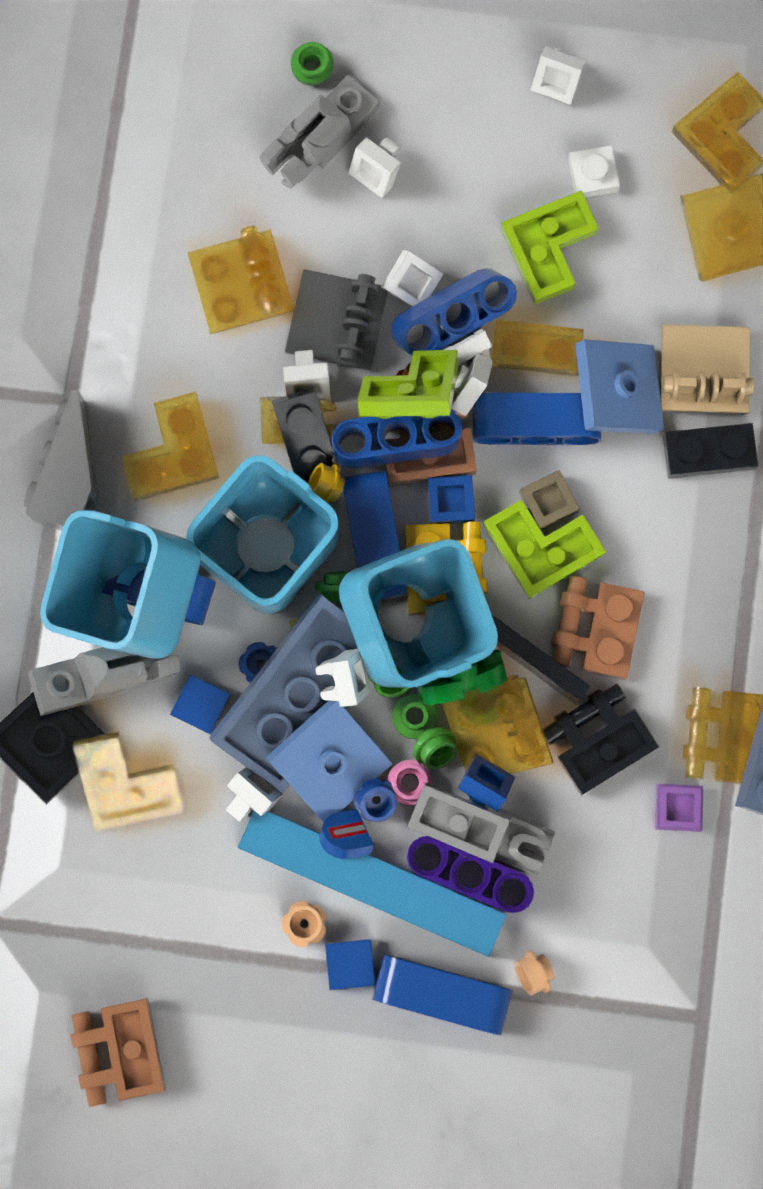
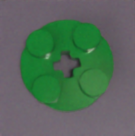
(483, 675)

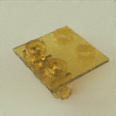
(240, 281)
(500, 727)

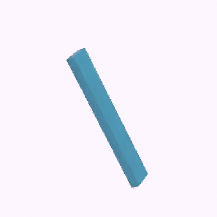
(374, 883)

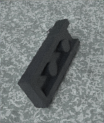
(539, 663)

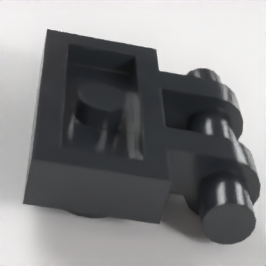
(606, 751)

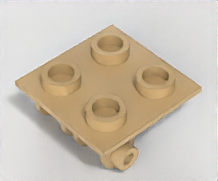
(706, 369)

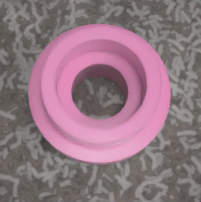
(404, 768)

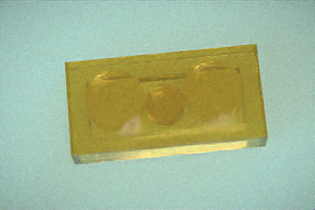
(536, 347)

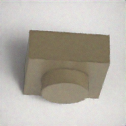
(549, 500)

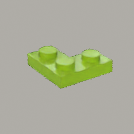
(537, 243)
(423, 392)
(540, 559)

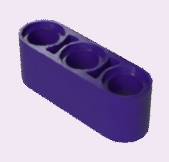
(489, 887)

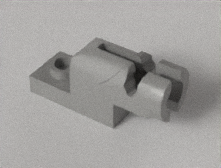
(320, 131)
(94, 677)
(479, 829)

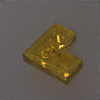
(713, 126)
(182, 460)
(122, 797)

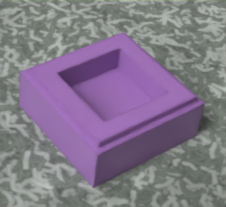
(679, 807)

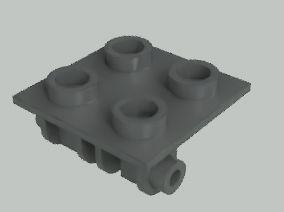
(337, 318)

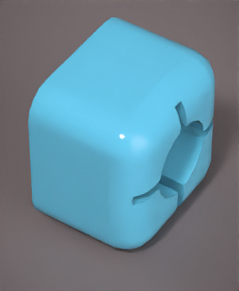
(254, 493)
(101, 547)
(454, 629)

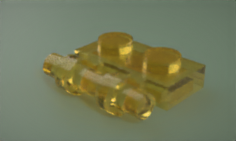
(737, 728)

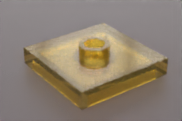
(726, 226)

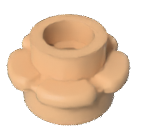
(303, 936)
(534, 973)

